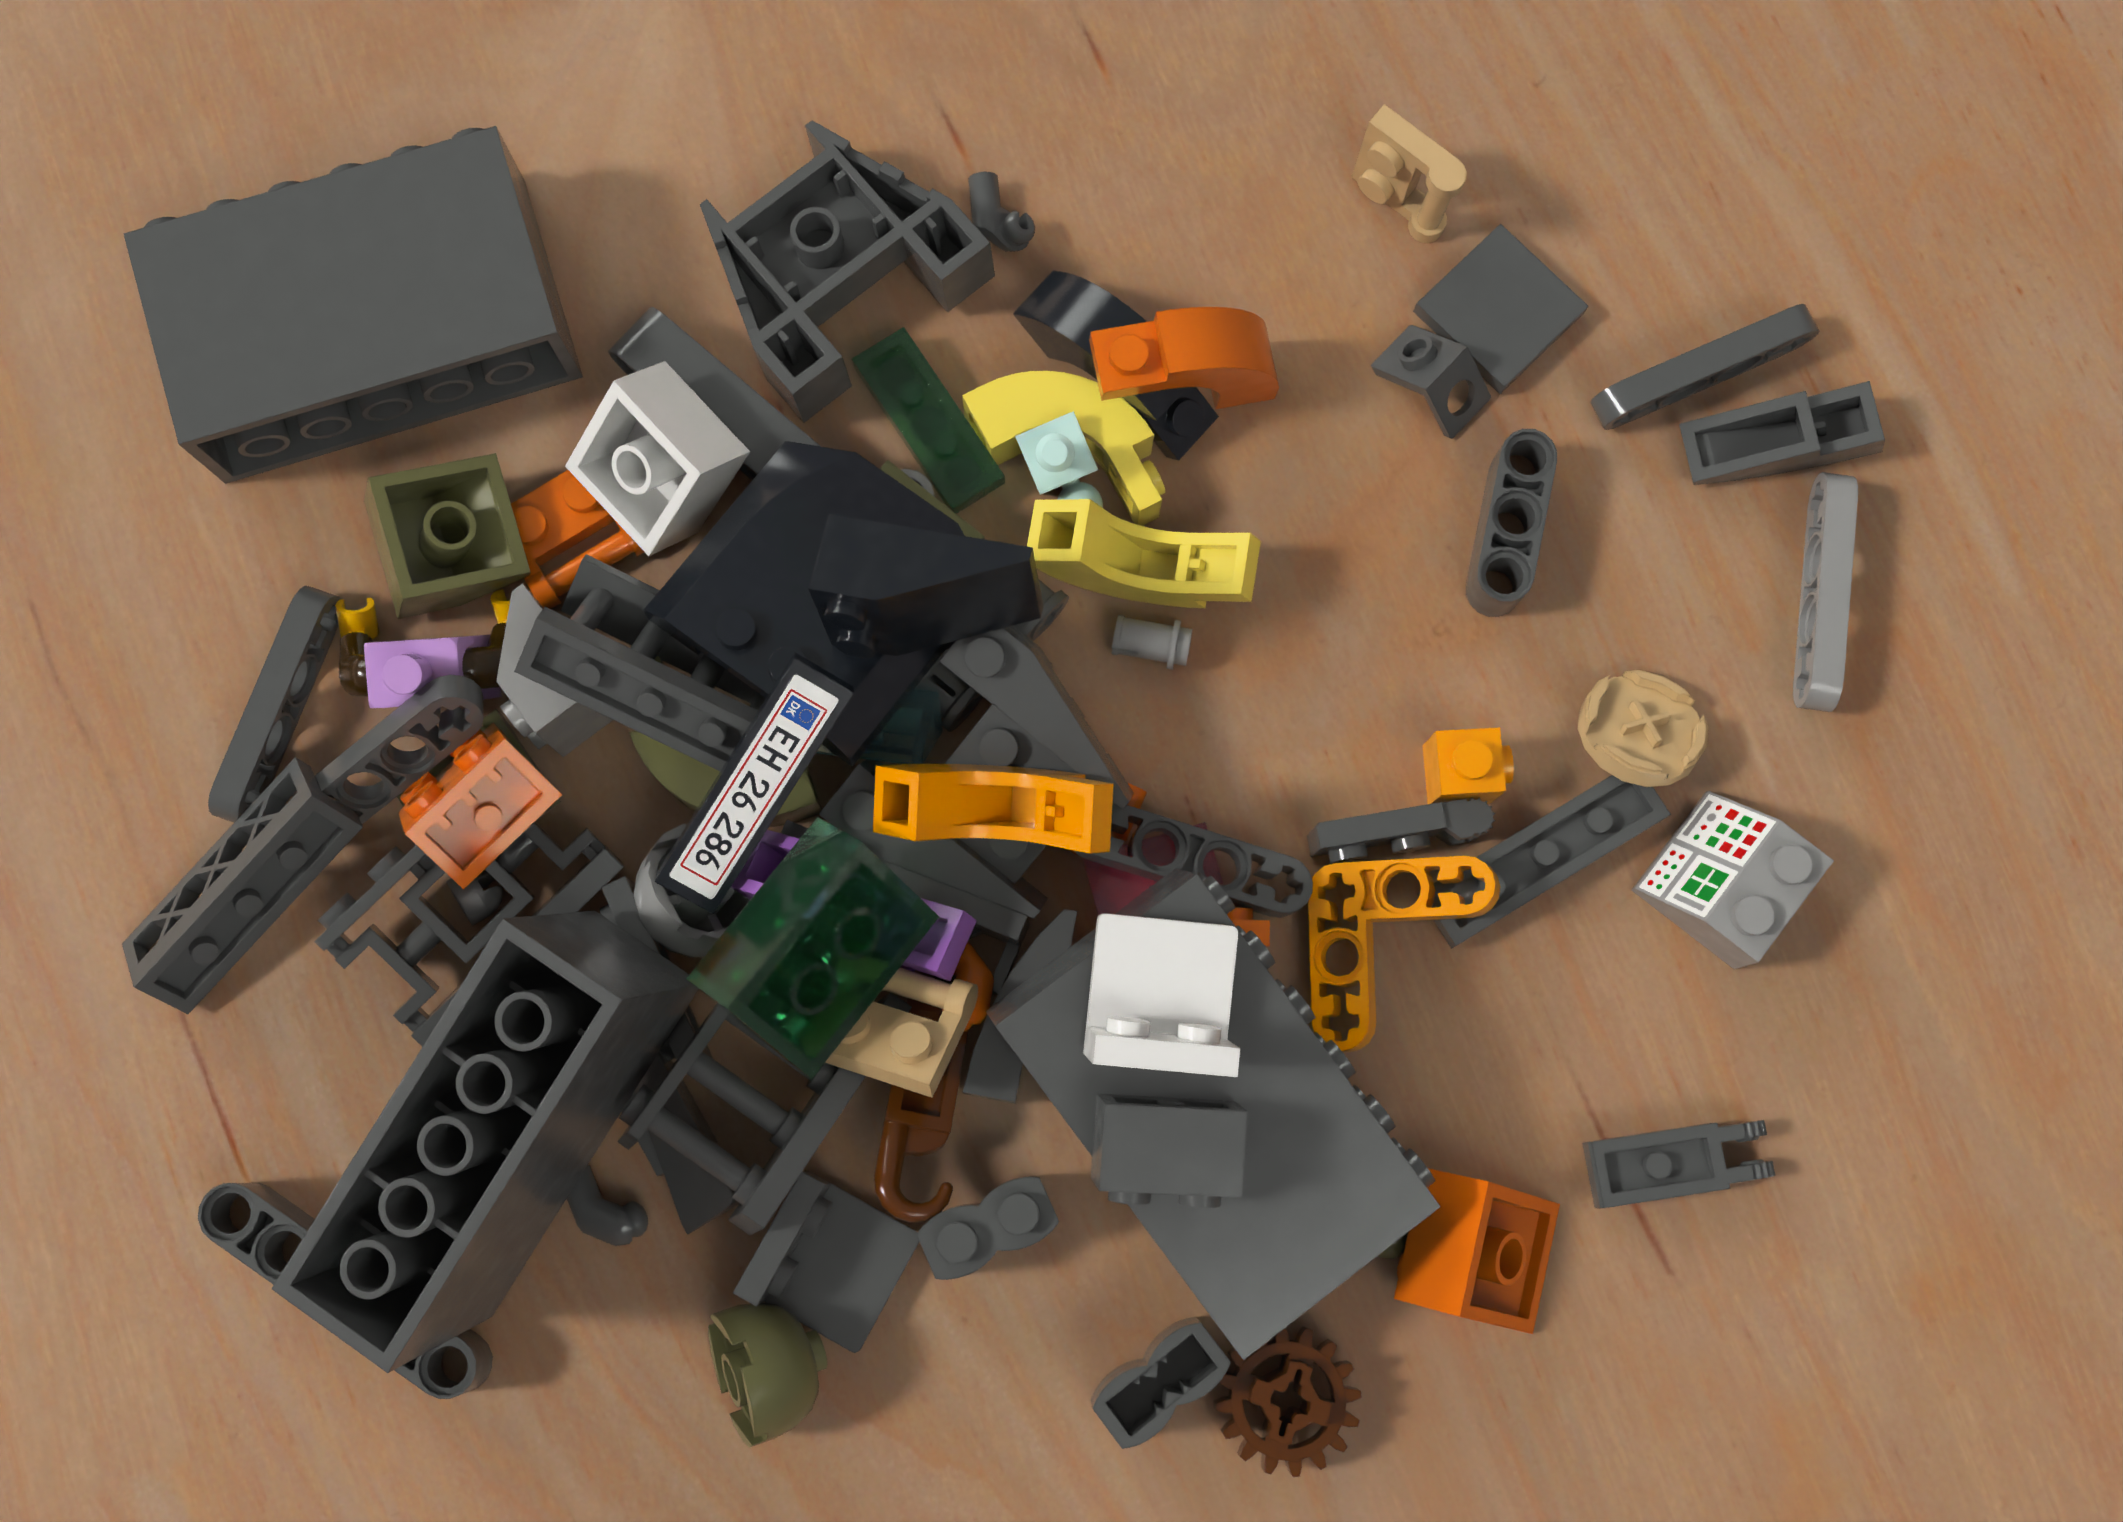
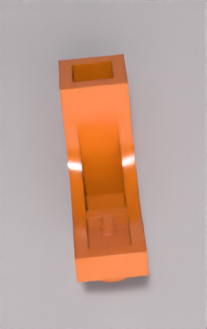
(1188, 348)

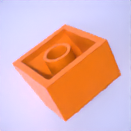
(1479, 1253)

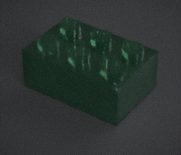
(814, 946)

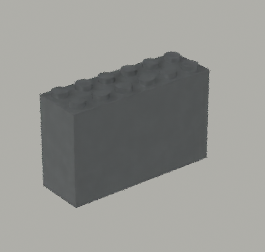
(351, 305)
(485, 1135)
(1318, 1165)

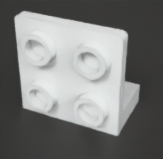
(1162, 995)

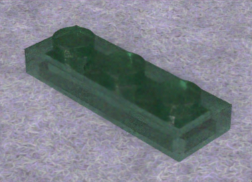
(928, 421)

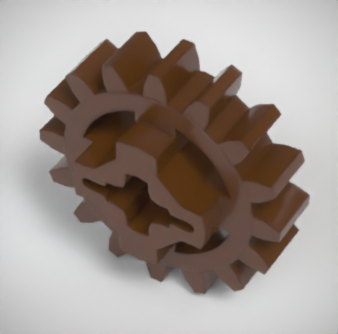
(1314, 1407)

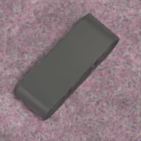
(1528, 500)

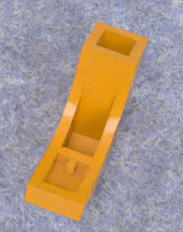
(993, 803)

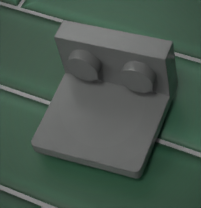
(829, 1261)

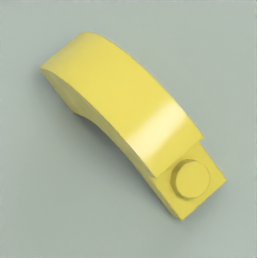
(1111, 429)
(1138, 563)

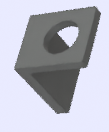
(1432, 368)

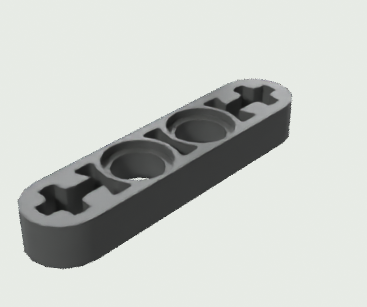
(1704, 366)
(275, 703)
(400, 768)
(1191, 849)

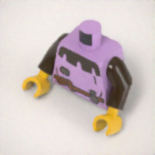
(399, 668)

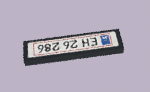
(754, 783)

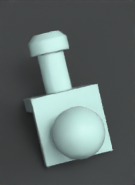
(1059, 457)

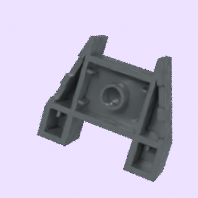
(825, 243)
(1027, 727)

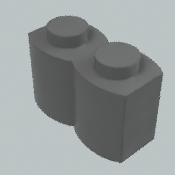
(971, 1234)
(1144, 1392)

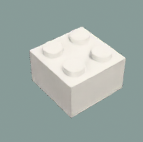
(656, 457)

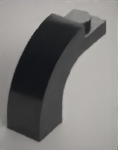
(1060, 322)

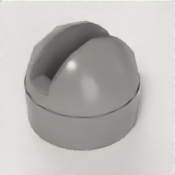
(474, 900)

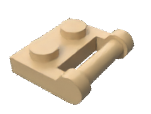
(1392, 164)
(905, 1046)

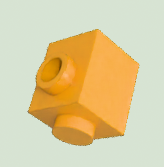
(1467, 765)

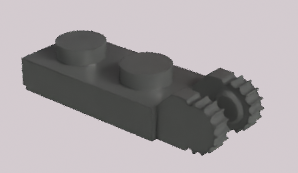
(1402, 828)
(1669, 1163)

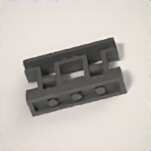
(435, 928)

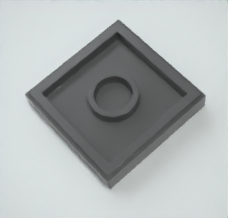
(1501, 307)

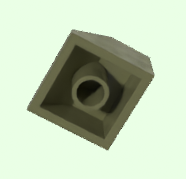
(445, 534)

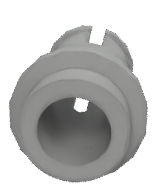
(1152, 641)

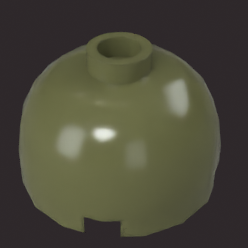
(766, 1368)

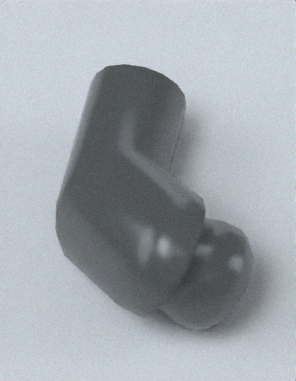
(602, 1217)

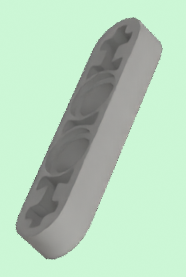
(1825, 592)

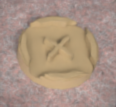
(1642, 728)

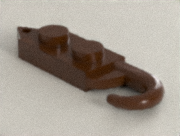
(917, 1128)

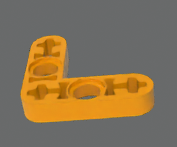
(1372, 906)

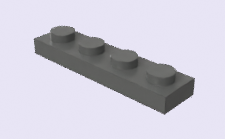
(1555, 850)

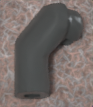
(997, 224)

